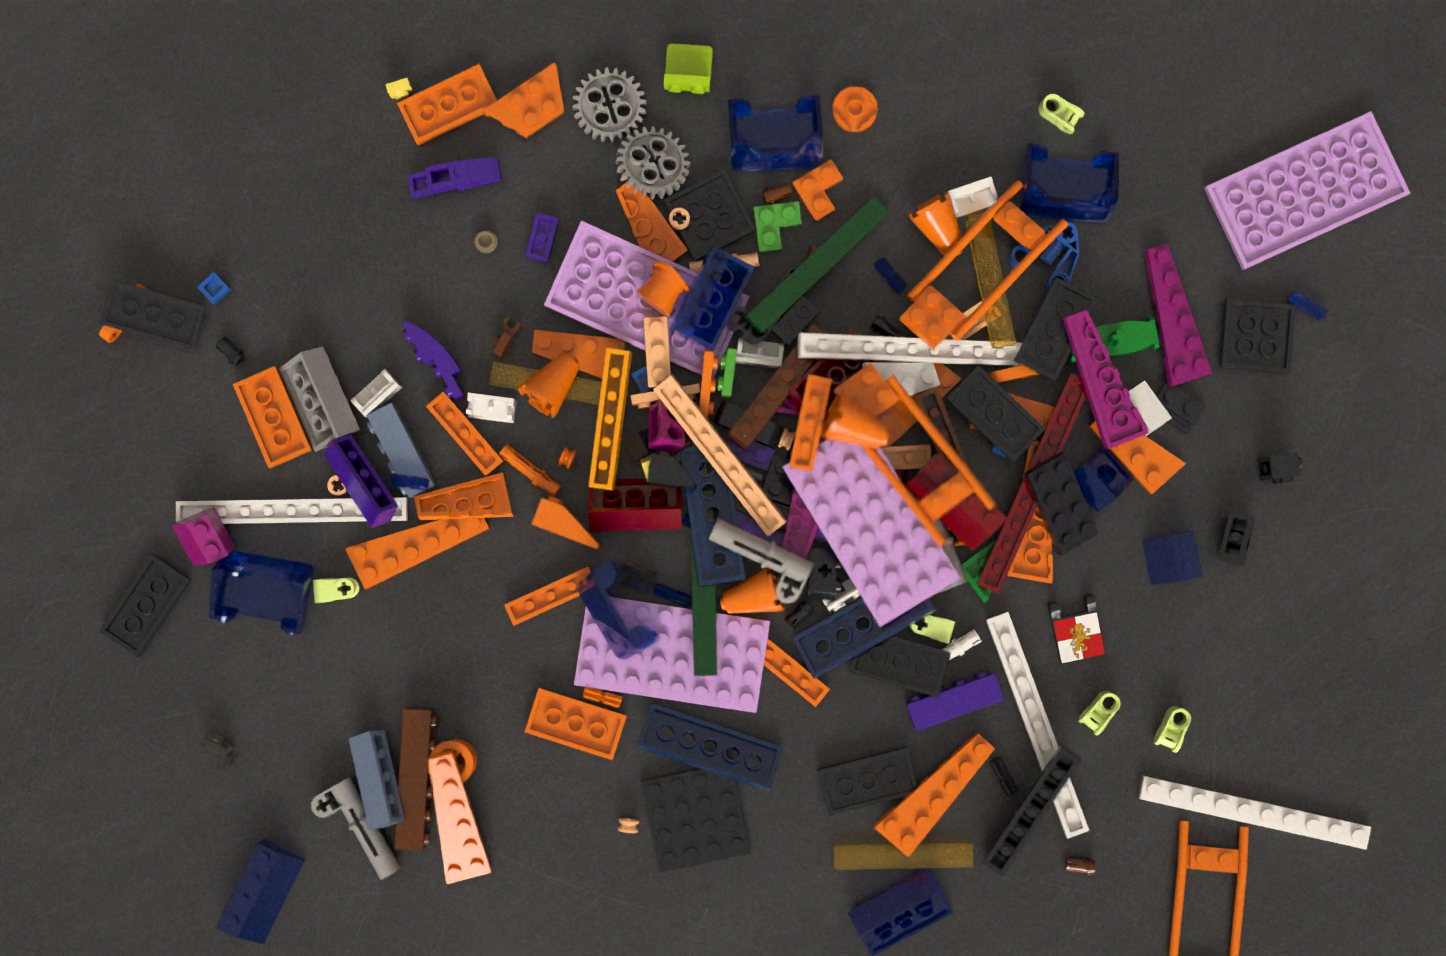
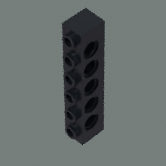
(1031, 810)

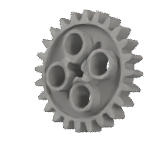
(591, 111)
(670, 155)

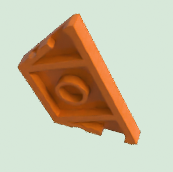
(530, 104)

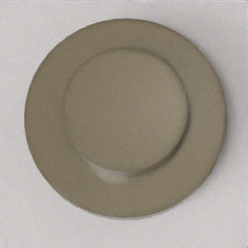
(486, 241)

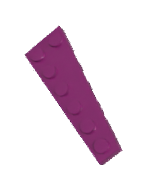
(1179, 335)
(1109, 399)
(800, 525)

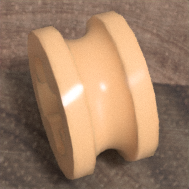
(684, 213)
(786, 439)
(331, 487)
(628, 825)

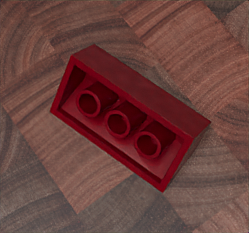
(836, 369)
(634, 507)
(970, 517)

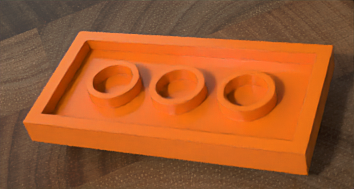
(447, 104)
(272, 417)
(575, 723)

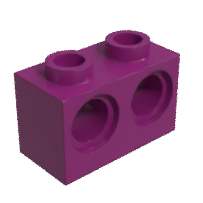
(664, 430)

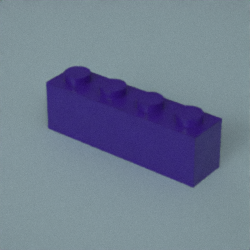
(361, 480)
(955, 700)

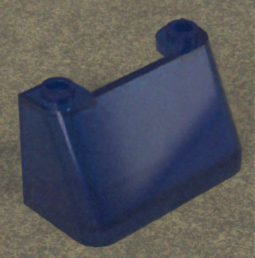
(776, 136)
(1069, 187)
(261, 589)
(622, 641)

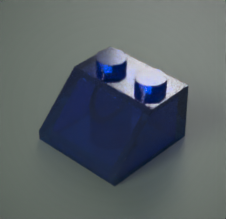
(1102, 478)
(1172, 558)

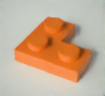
(812, 189)

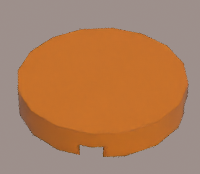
(854, 109)

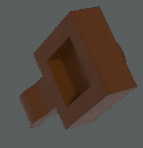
(503, 342)

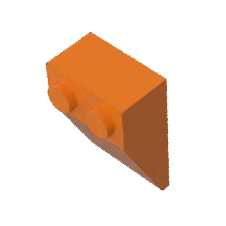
(562, 521)

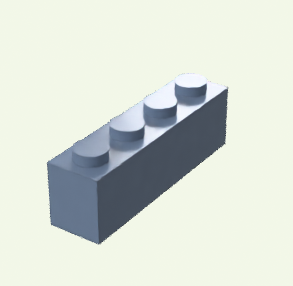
(399, 446)
(376, 779)

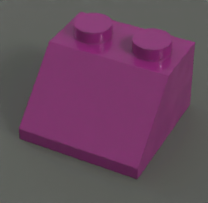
(204, 537)

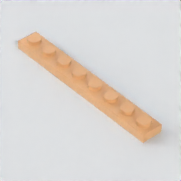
(720, 455)

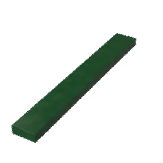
(817, 265)
(704, 617)

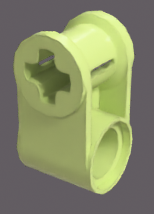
(1062, 113)
(332, 589)
(935, 628)
(1099, 713)
(1172, 730)

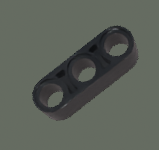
(730, 414)

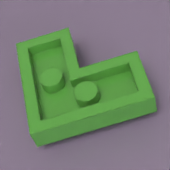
(769, 220)
(727, 364)

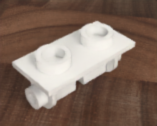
(843, 598)

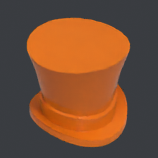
(663, 288)
(464, 755)

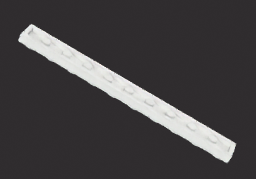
(904, 350)
(284, 510)
(1034, 717)
(1254, 812)

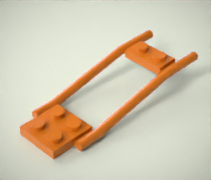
(933, 315)
(877, 395)
(1211, 860)

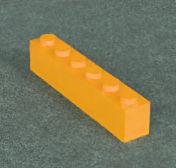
(610, 419)

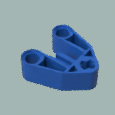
(1066, 265)

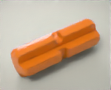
(606, 698)

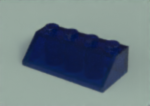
(712, 298)
(260, 892)
(900, 912)

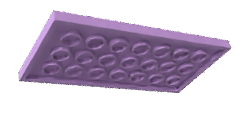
(1307, 190)
(600, 287)
(872, 530)
(667, 666)

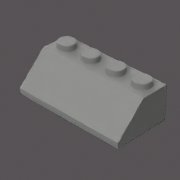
(318, 397)

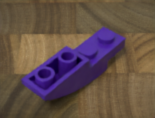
(454, 175)
(430, 352)

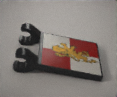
(1077, 634)

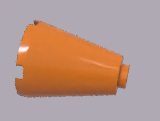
(938, 222)
(551, 384)
(853, 424)
(753, 594)

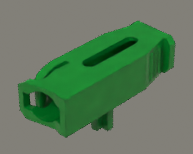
(1126, 337)

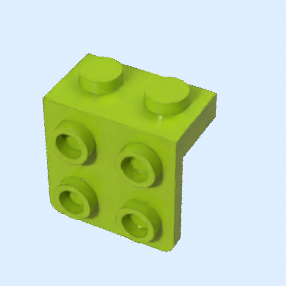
(688, 68)

